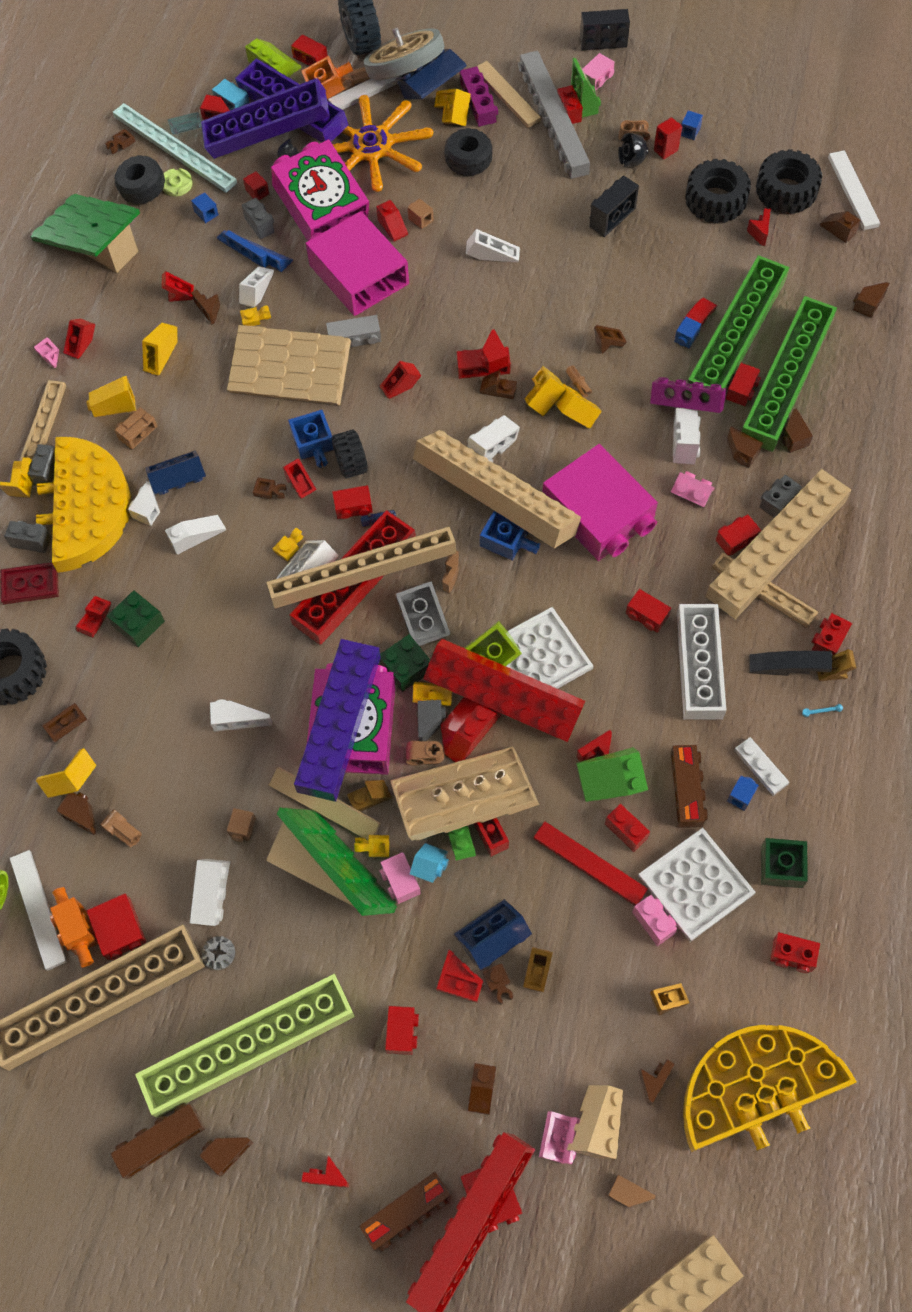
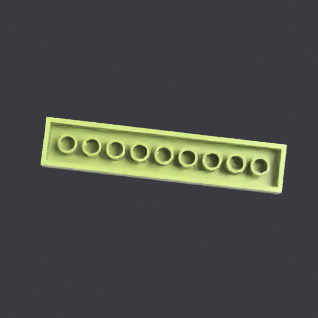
(244, 1046)

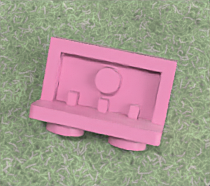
(692, 489)
(556, 1137)

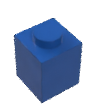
(691, 125)
(205, 207)
(687, 332)
(743, 792)

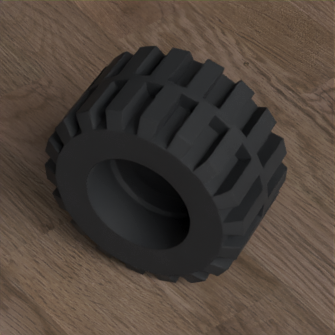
(349, 453)

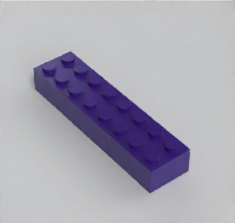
(262, 81)
(265, 118)
(337, 720)

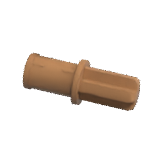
(578, 381)

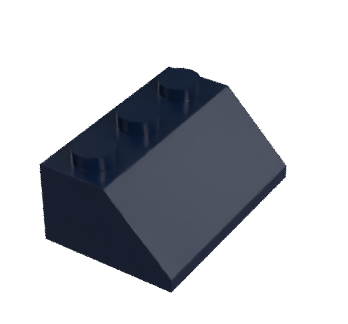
(175, 472)
(493, 934)

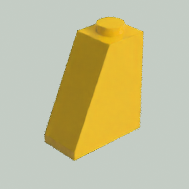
(158, 348)
(112, 398)

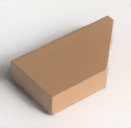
(629, 1193)

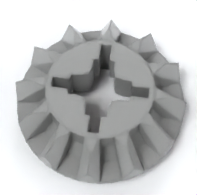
(223, 960)

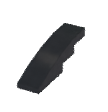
(790, 662)

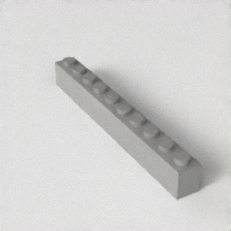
(554, 115)

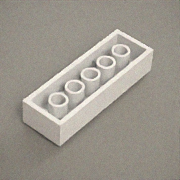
(701, 661)

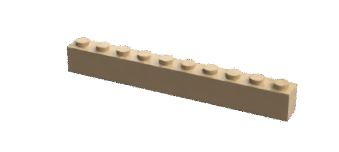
(361, 567)

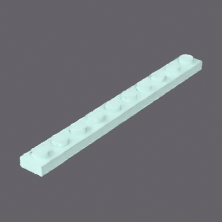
(175, 148)

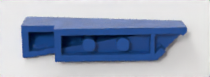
(255, 252)

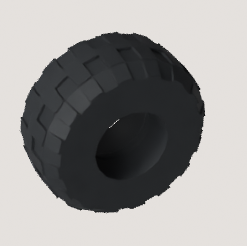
(468, 152)
(139, 179)

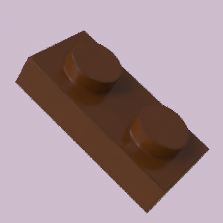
(64, 722)

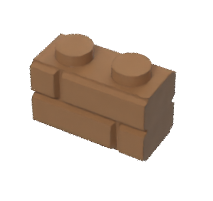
(135, 428)

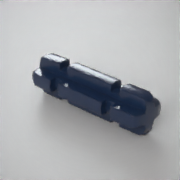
(366, 520)

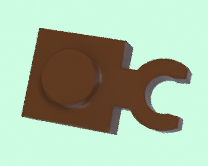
(120, 140)
(266, 488)
(498, 980)

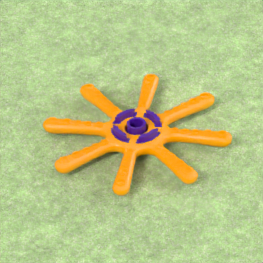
(375, 142)

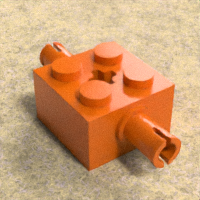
(328, 75)
(73, 926)

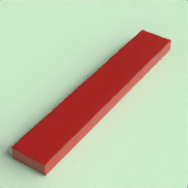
(590, 863)

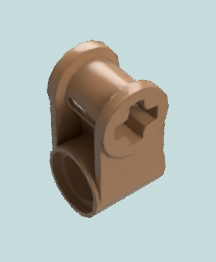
(634, 127)
(421, 753)

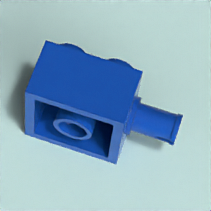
(312, 436)
(505, 537)

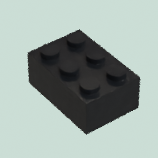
(604, 29)
(613, 206)

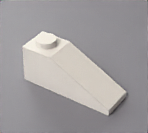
(491, 248)
(254, 286)
(193, 532)
(231, 716)

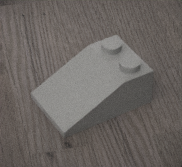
(422, 613)

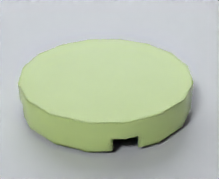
(177, 182)

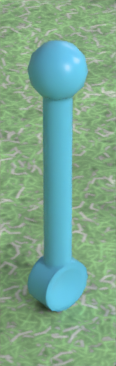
(806, 712)

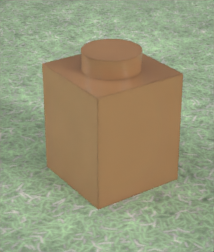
(420, 213)
(241, 825)

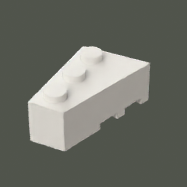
(686, 436)
(494, 438)
(209, 891)

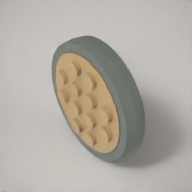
(404, 53)

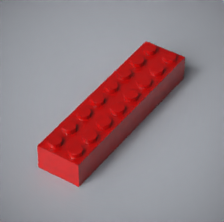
(324, 613)
(504, 690)
(470, 1225)

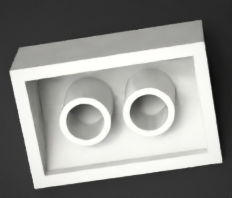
(309, 556)

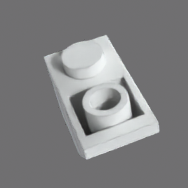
(144, 506)

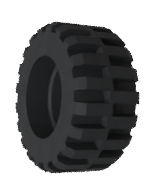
(791, 166)
(717, 175)
(30, 672)

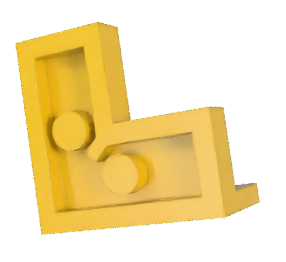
(455, 106)
(545, 392)
(577, 407)
(20, 481)
(71, 778)

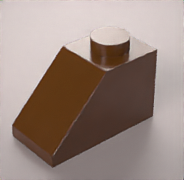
(842, 225)
(870, 299)
(796, 433)
(743, 447)
(78, 811)
(482, 1088)
(224, 1152)

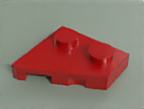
(459, 979)

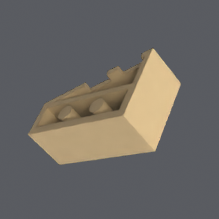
(599, 1123)

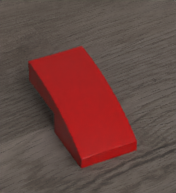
(701, 310)
(95, 615)

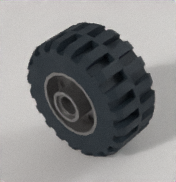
(360, 25)

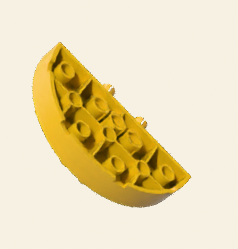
(87, 504)
(757, 1078)

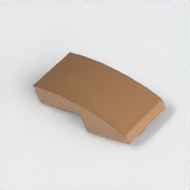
(451, 574)

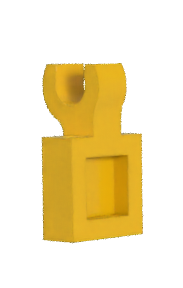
(252, 316)
(288, 546)
(376, 845)

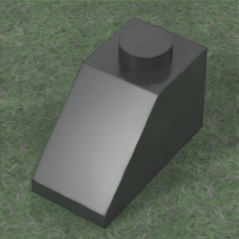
(429, 718)

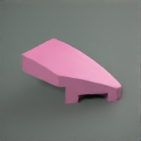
(48, 352)

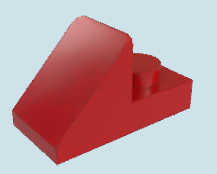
(759, 228)
(177, 288)
(298, 477)
(600, 745)
(332, 1177)

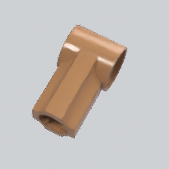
(355, 77)
(117, 825)

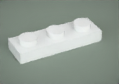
(761, 766)

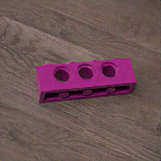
(480, 100)
(661, 397)

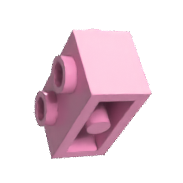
(599, 70)
(397, 872)
(654, 919)

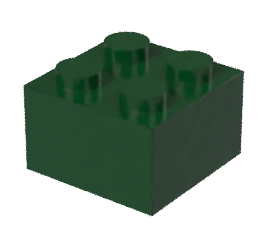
(135, 618)
(406, 662)
(784, 863)

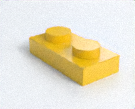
(430, 691)

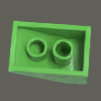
(584, 90)
(612, 775)

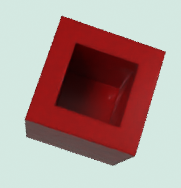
(256, 186)

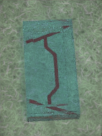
(185, 123)

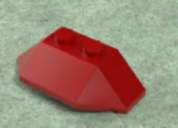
(466, 728)

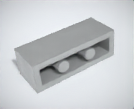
(359, 330)

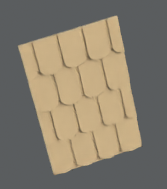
(289, 365)
(463, 793)

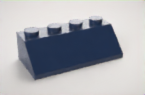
(431, 75)

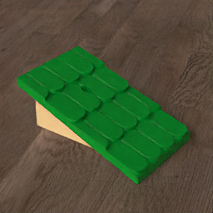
(93, 229)
(318, 856)

